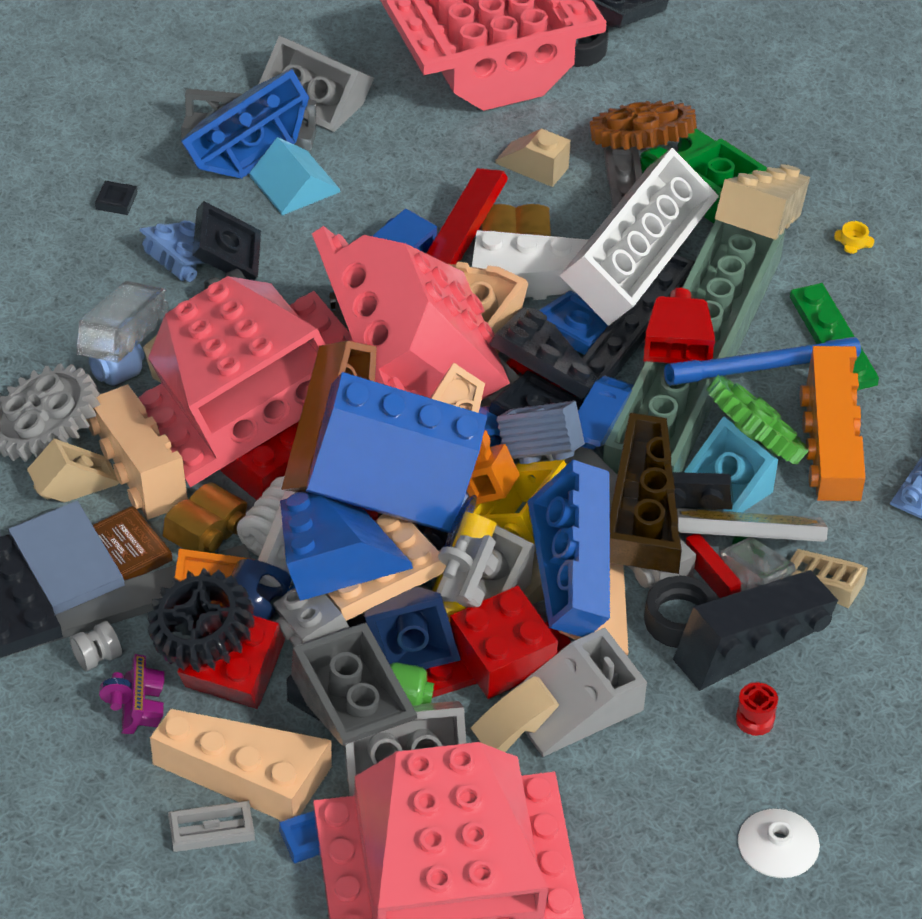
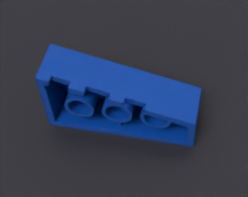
(574, 547)

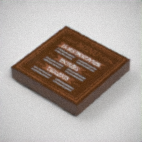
(132, 543)

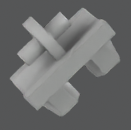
(465, 567)

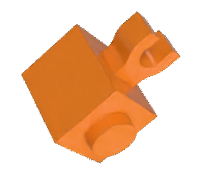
(493, 472)

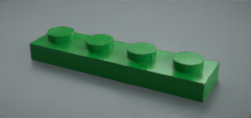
(827, 324)

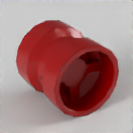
(756, 708)

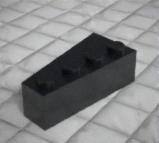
(751, 626)

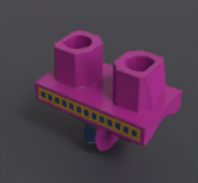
(132, 692)

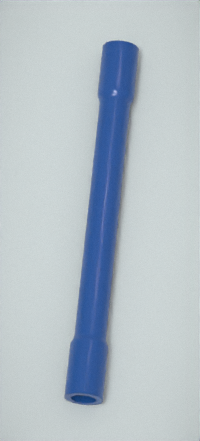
(697, 370)

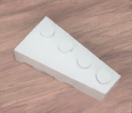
(529, 256)

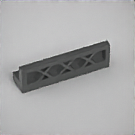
(307, 130)

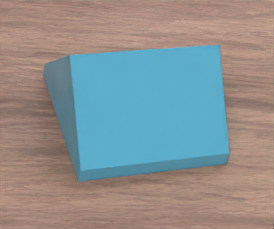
(291, 177)
(746, 461)

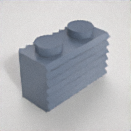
(541, 431)

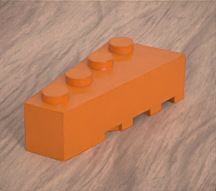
(833, 424)

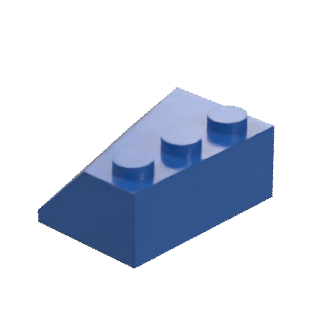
(334, 545)

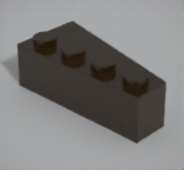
(643, 502)

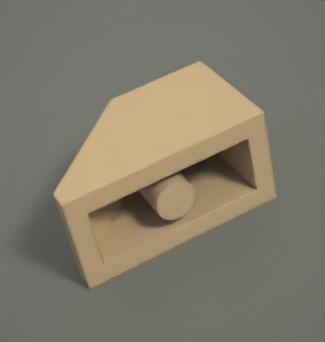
(538, 156)
(70, 472)

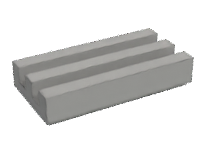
(211, 832)

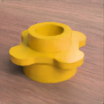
(854, 237)

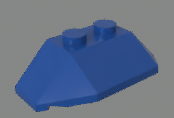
(245, 128)

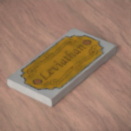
(752, 524)

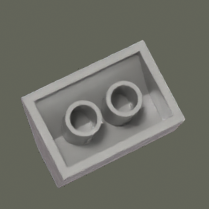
(333, 85)
(435, 727)

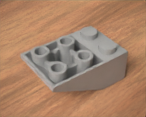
(593, 690)

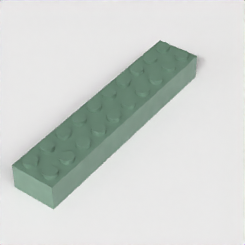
(733, 279)

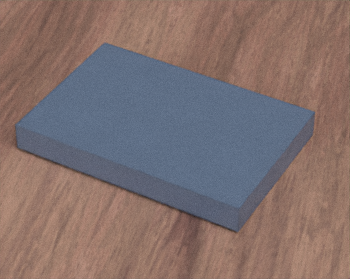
(66, 557)

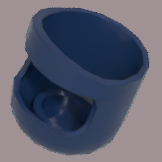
(249, 573)

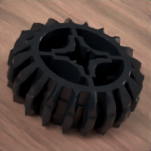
(212, 629)

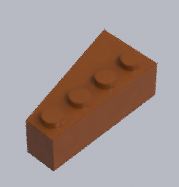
(330, 362)

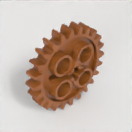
(643, 125)

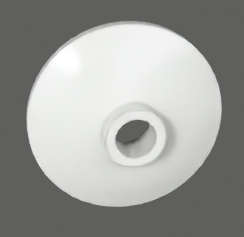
(776, 855)

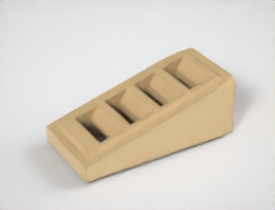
(840, 569)

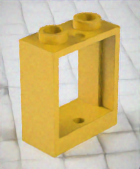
(503, 510)

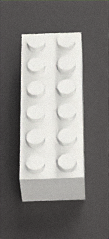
(639, 236)

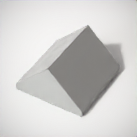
(514, 563)

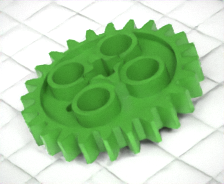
(757, 419)

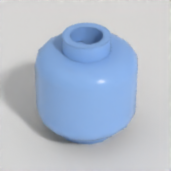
(116, 373)

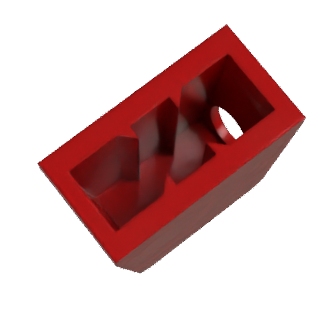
(679, 329)

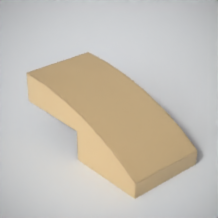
(516, 712)

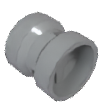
(95, 646)

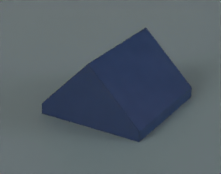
(414, 629)

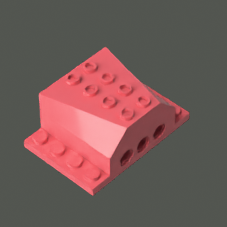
(495, 48)
(412, 311)
(234, 369)
(448, 840)

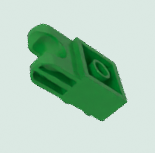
(710, 160)

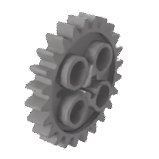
(45, 410)

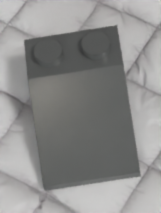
(350, 684)

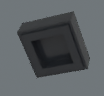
(116, 197)

